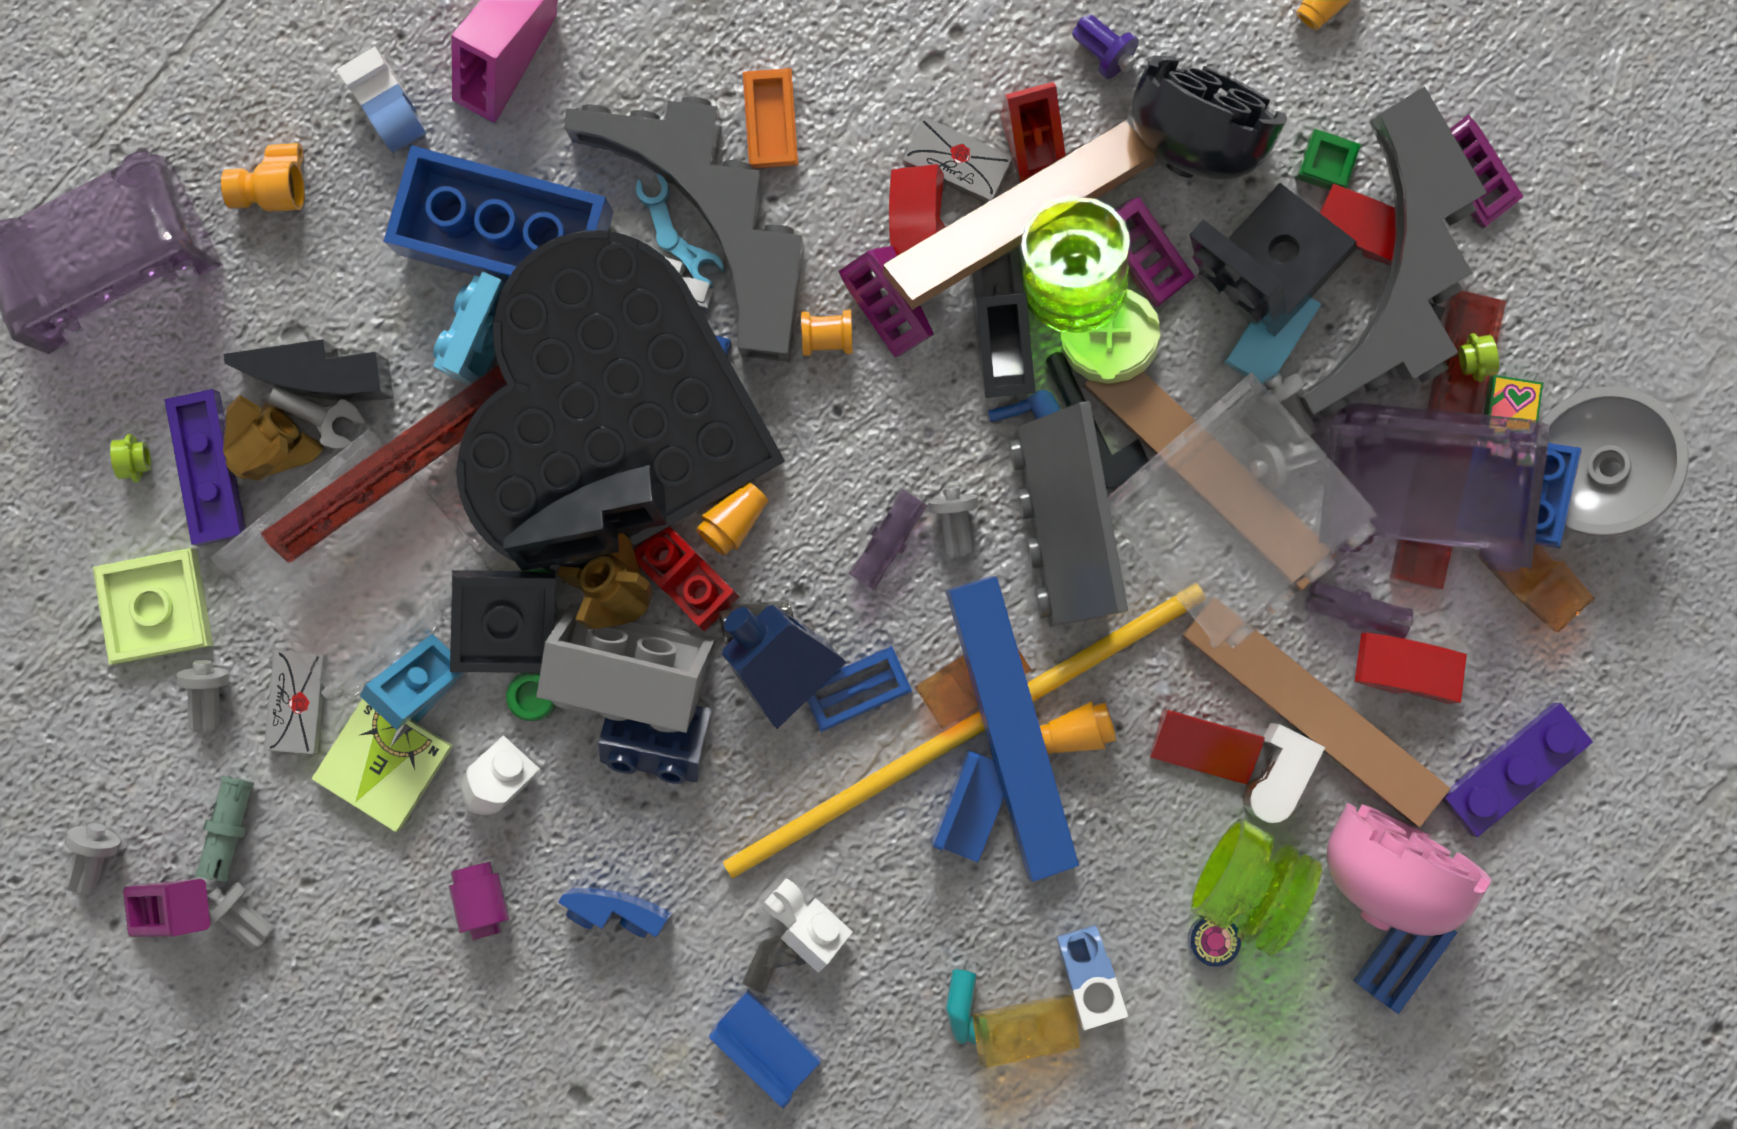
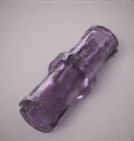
(888, 539)
(1359, 609)

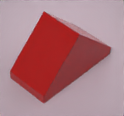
(1033, 129)

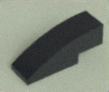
(1003, 327)
(317, 370)
(589, 520)

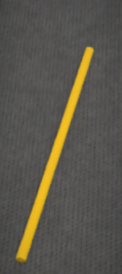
(947, 740)

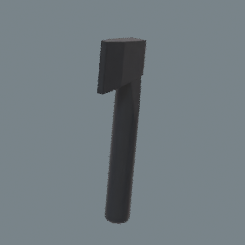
(1117, 466)

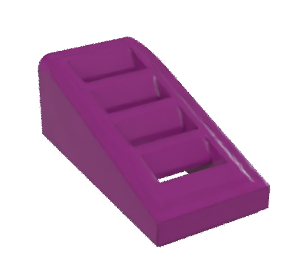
(1478, 147)
(1157, 241)
(867, 294)
(166, 908)

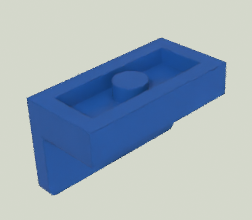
(970, 808)
(764, 1048)

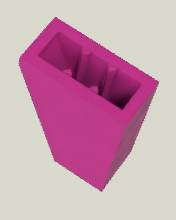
(495, 50)

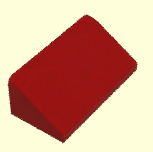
(1206, 746)

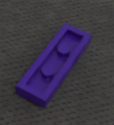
(205, 480)
(1516, 769)

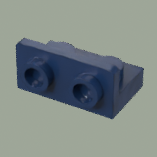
(669, 755)

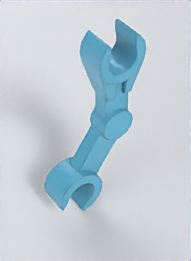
(667, 237)

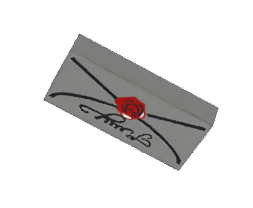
(963, 160)
(294, 705)

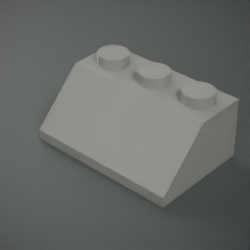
(626, 671)

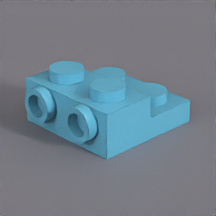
(468, 346)

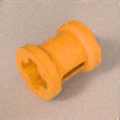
(826, 332)

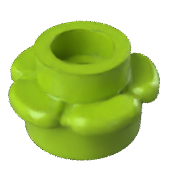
(1479, 357)
(130, 458)

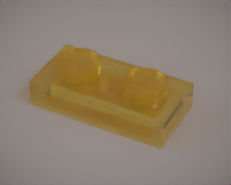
(1026, 1030)

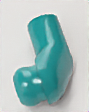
(960, 1005)

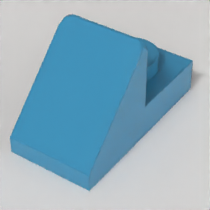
(412, 683)

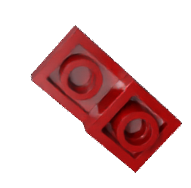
(914, 205)
(1364, 220)
(685, 577)
(1410, 667)

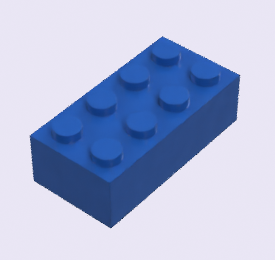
(482, 215)

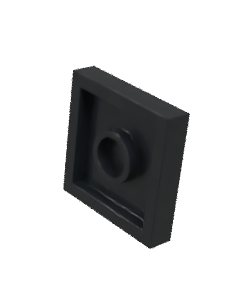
(500, 620)

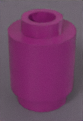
(478, 900)

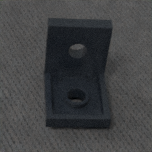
(1251, 278)

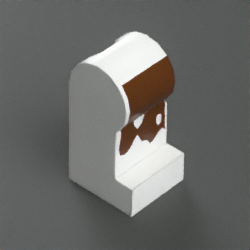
(1284, 775)

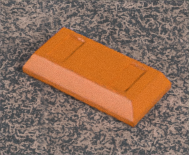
(770, 118)

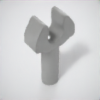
(316, 414)

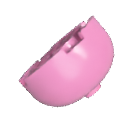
(1401, 874)

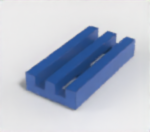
(895, 671)
(1414, 976)

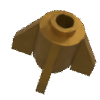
(264, 441)
(611, 587)

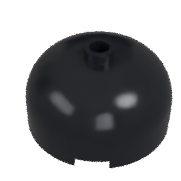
(1196, 127)

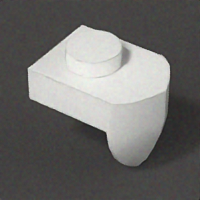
(496, 778)

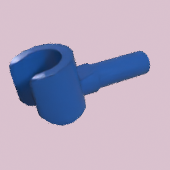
(1040, 403)

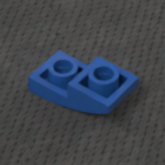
(597, 907)

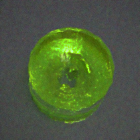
(1075, 264)
(1266, 892)

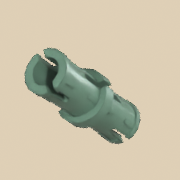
(224, 828)

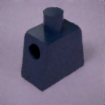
(778, 660)

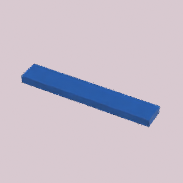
(1012, 728)

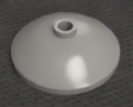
(1628, 430)

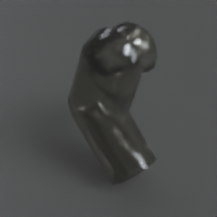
(770, 954)

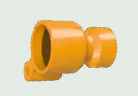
(273, 185)

